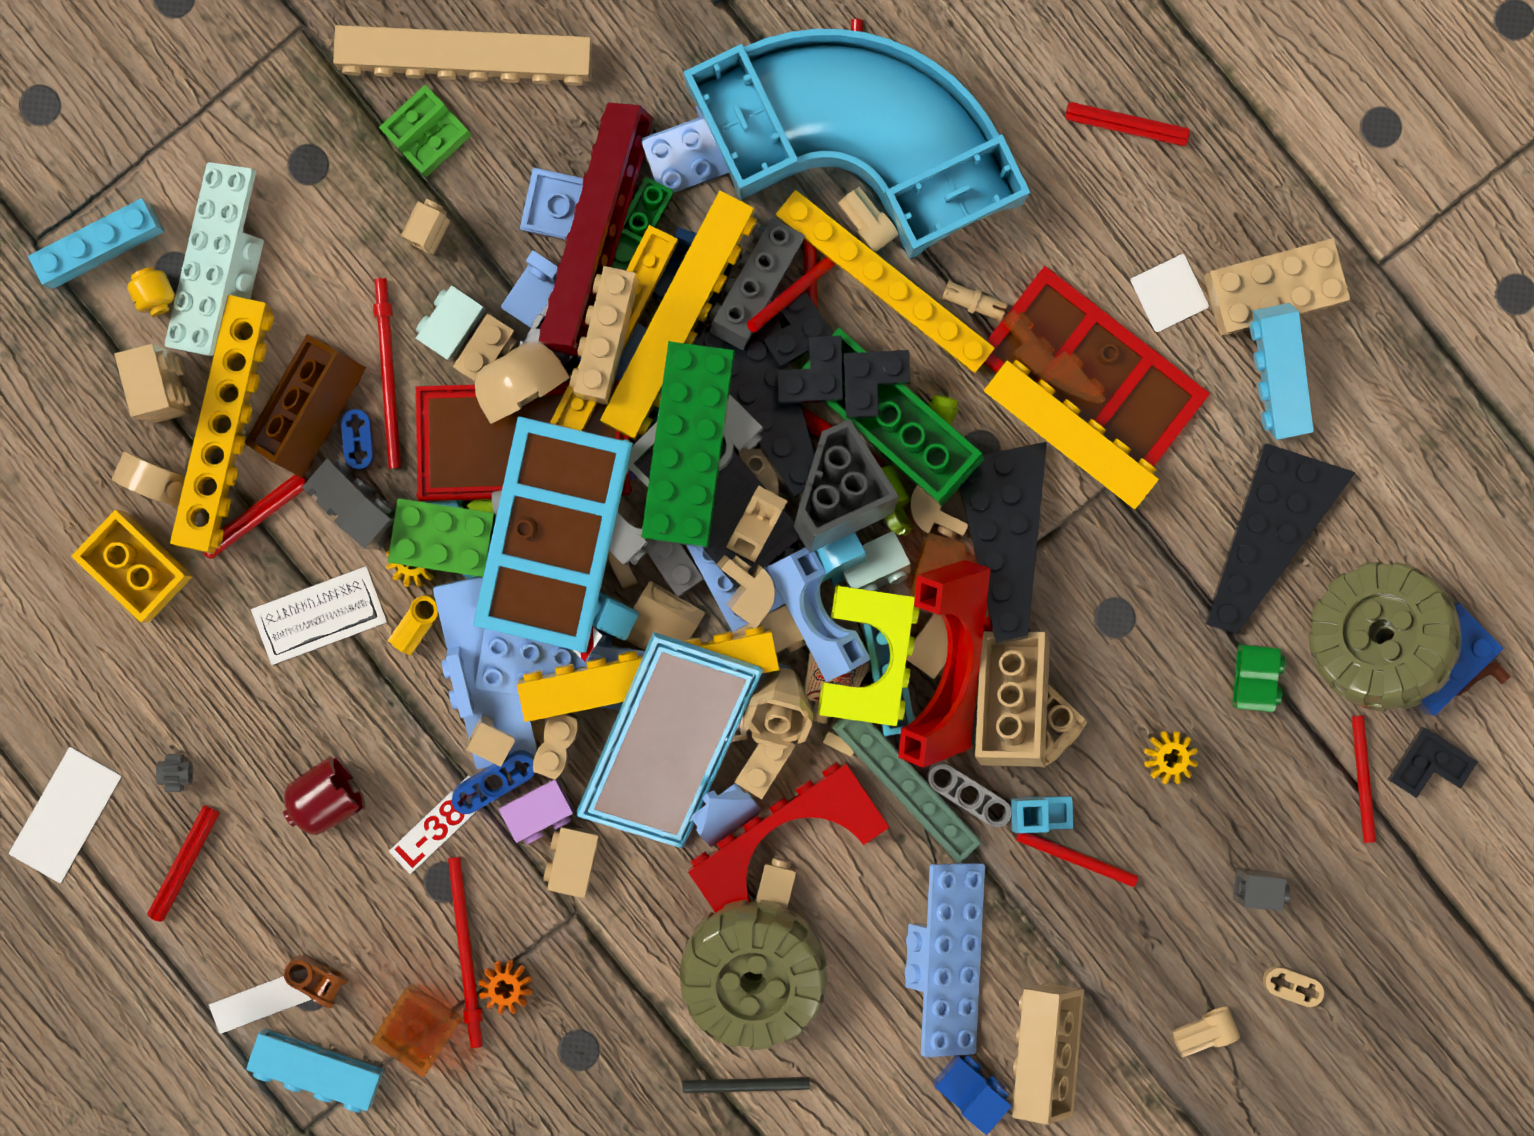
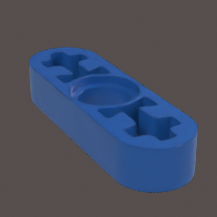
(469, 787)

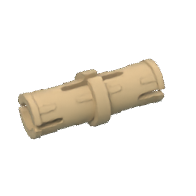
(974, 301)

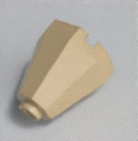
(779, 710)

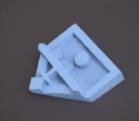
(724, 813)

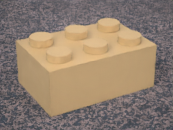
(153, 383)

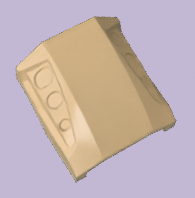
(664, 614)
(1062, 726)

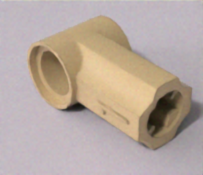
(872, 226)
(1214, 1029)

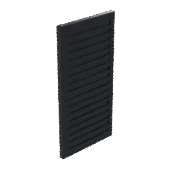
(733, 494)

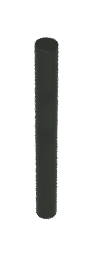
(746, 1085)

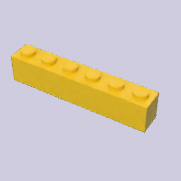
(1070, 434)

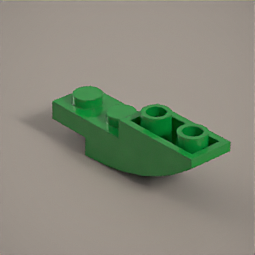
(644, 210)

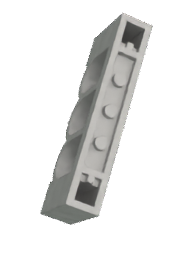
(740, 431)

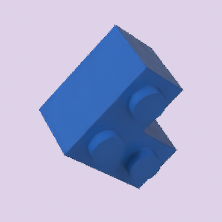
(979, 1098)

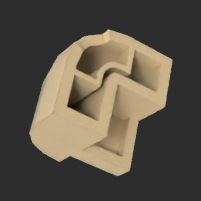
(517, 379)

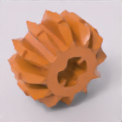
(510, 977)

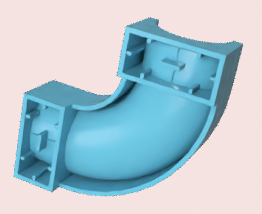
(864, 110)

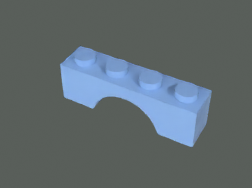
(831, 646)

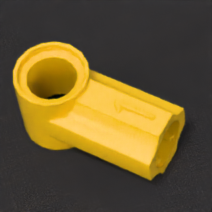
(413, 626)

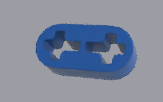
(349, 439)

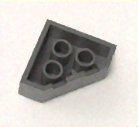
(842, 489)
(358, 510)

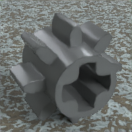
(174, 772)

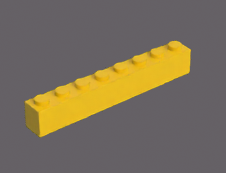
(679, 313)
(608, 682)

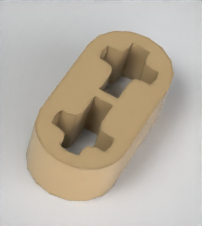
(623, 572)
(1290, 993)

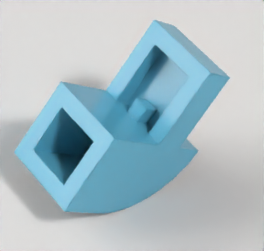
(840, 557)
(1041, 814)

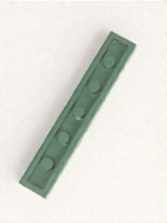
(908, 787)

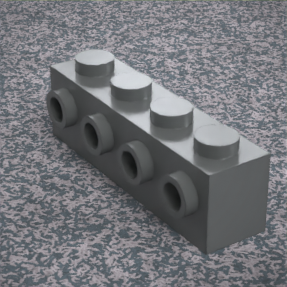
(756, 283)

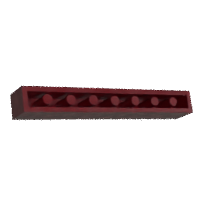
(596, 223)

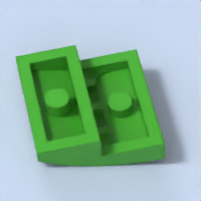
(425, 131)

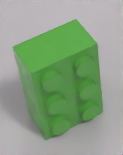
(441, 537)

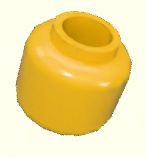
(150, 291)

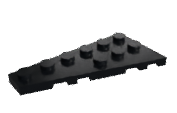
(755, 388)
(1277, 517)
(1003, 522)

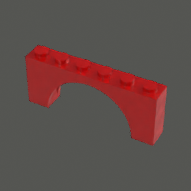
(946, 724)
(833, 797)

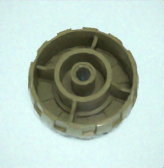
(1380, 603)
(753, 974)

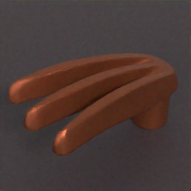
(1491, 669)

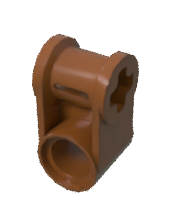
(316, 981)

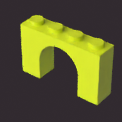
(893, 618)

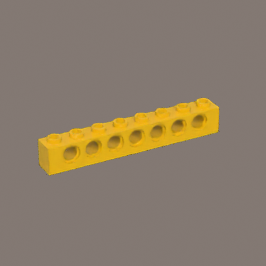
(237, 314)

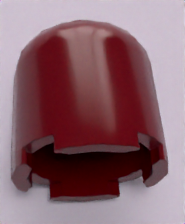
(322, 798)

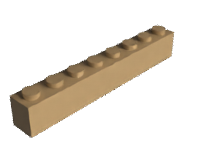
(463, 54)

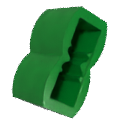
(1257, 678)

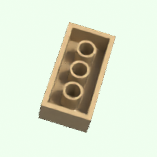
(1302, 276)
(1013, 701)
(1047, 1053)

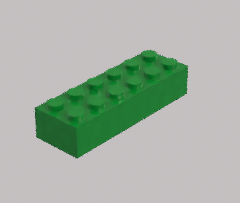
(913, 437)
(688, 444)

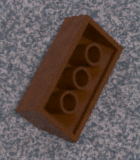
(304, 406)

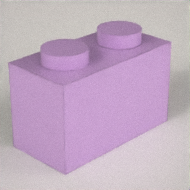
(536, 811)

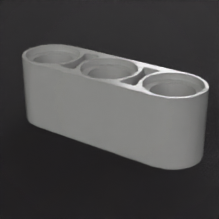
(980, 805)

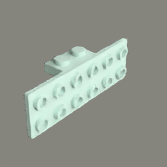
(217, 259)

